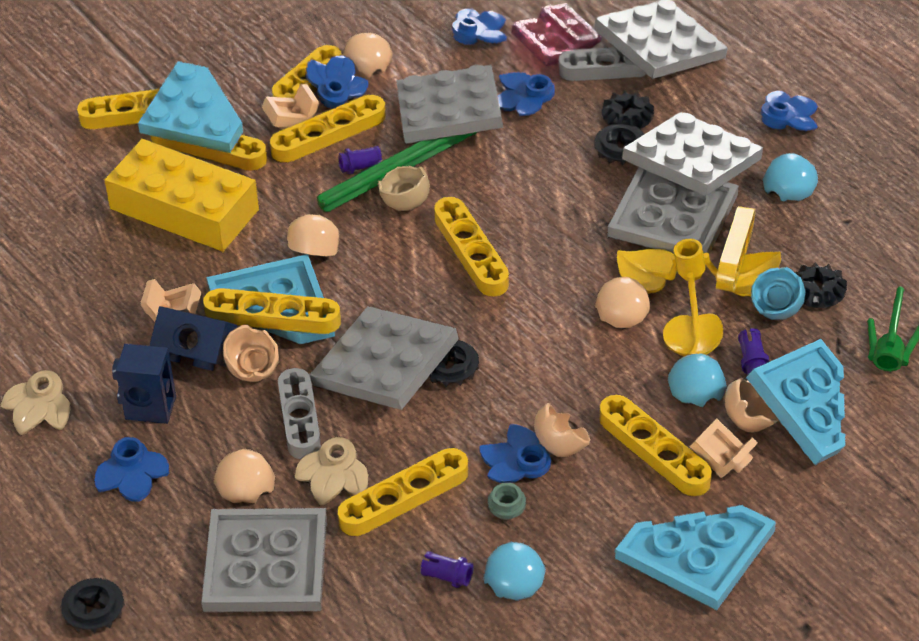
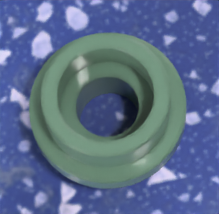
(509, 494)

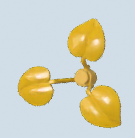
(654, 266)

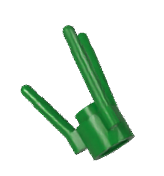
(889, 351)

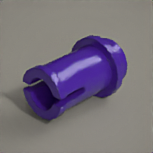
(359, 159)
(447, 569)

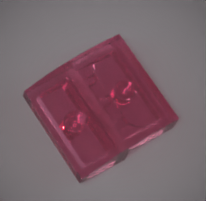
(555, 32)

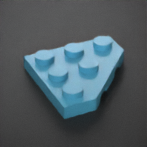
(192, 110)
(285, 276)
(806, 397)
(698, 551)

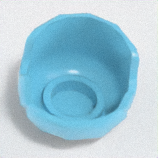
(791, 177)
(778, 293)
(697, 379)
(514, 571)

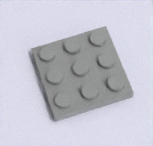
(660, 38)
(449, 103)
(692, 153)
(663, 213)
(384, 357)
(265, 560)

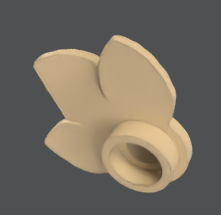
(33, 405)
(332, 474)

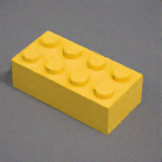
(182, 194)

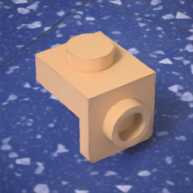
(291, 111)
(181, 298)
(722, 449)

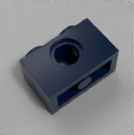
(175, 326)
(145, 383)

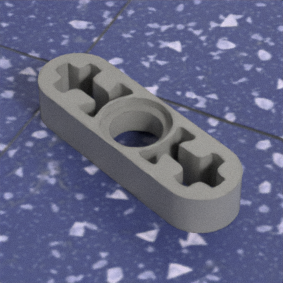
(582, 71)
(303, 401)

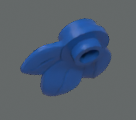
(474, 26)
(336, 81)
(525, 92)
(783, 110)
(517, 458)
(131, 469)

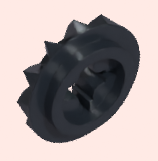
(638, 117)
(608, 137)
(833, 286)
(465, 365)
(88, 593)

